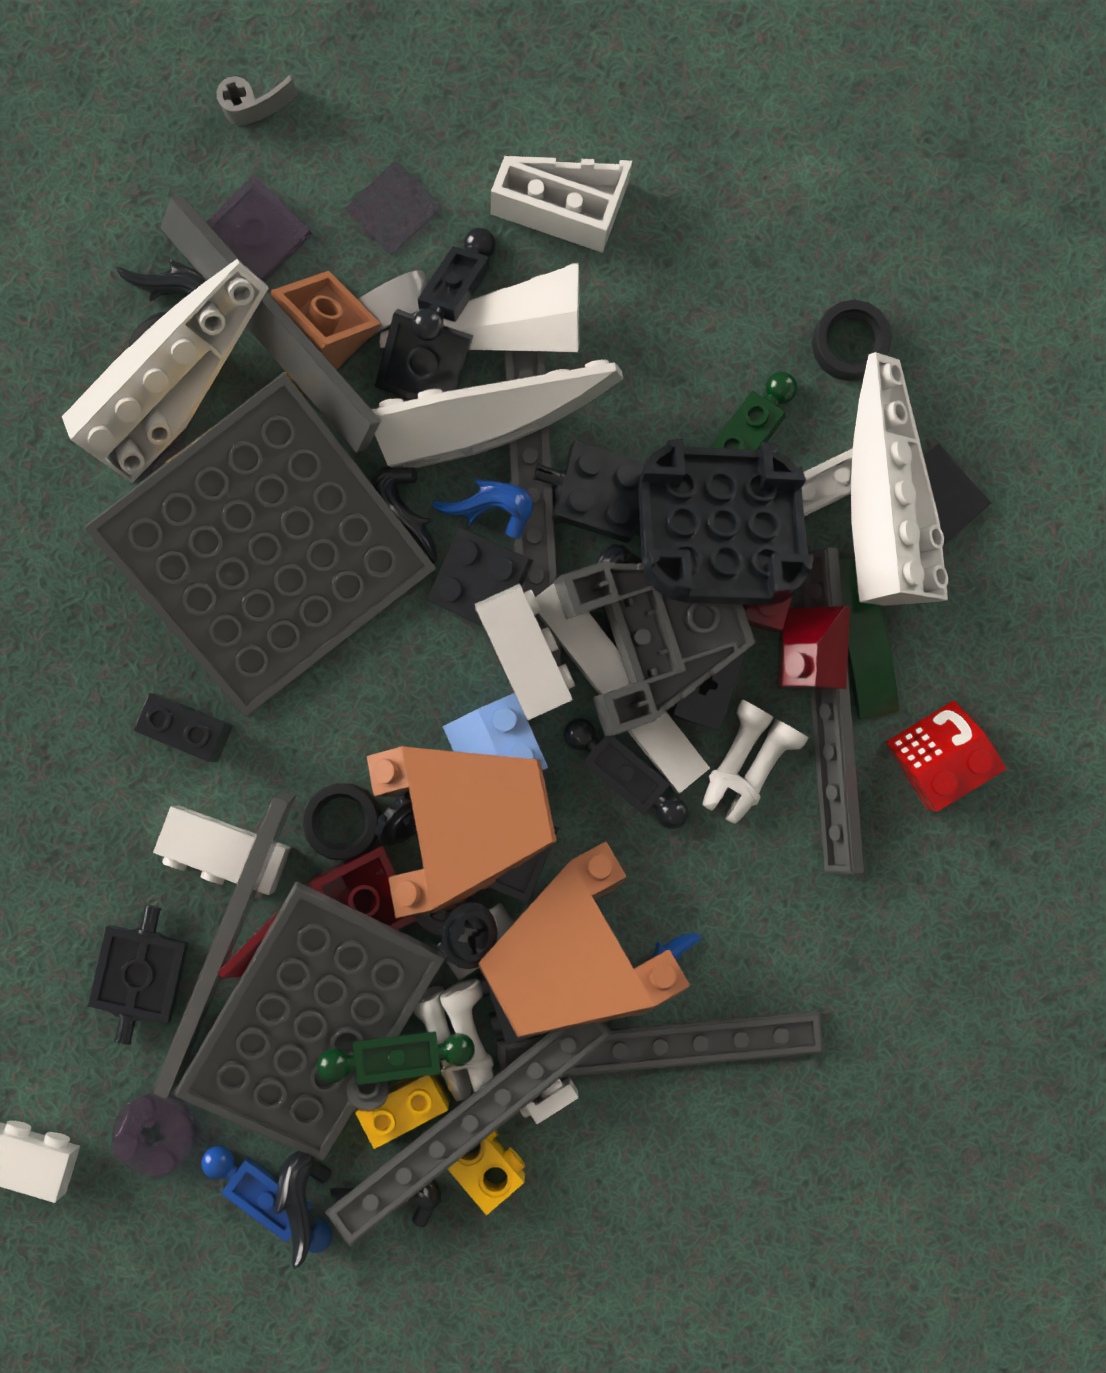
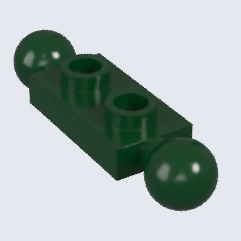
(758, 415)
(395, 1057)

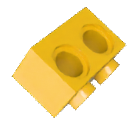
(407, 1106)
(471, 1168)

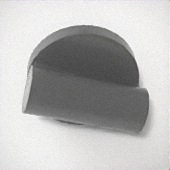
(367, 1096)

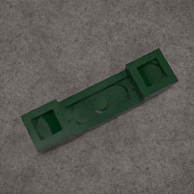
(868, 650)

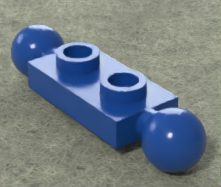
(256, 1193)

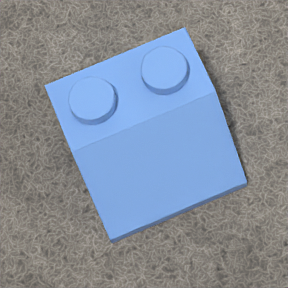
(495, 730)

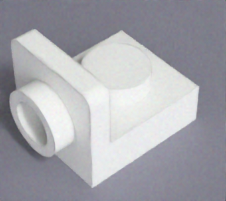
(551, 1100)

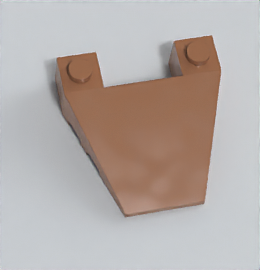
(470, 817)
(564, 962)

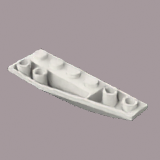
(164, 374)
(485, 416)
(892, 498)

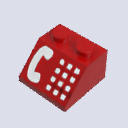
(945, 756)

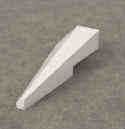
(524, 317)

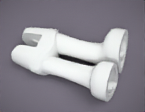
(779, 739)
(458, 1004)

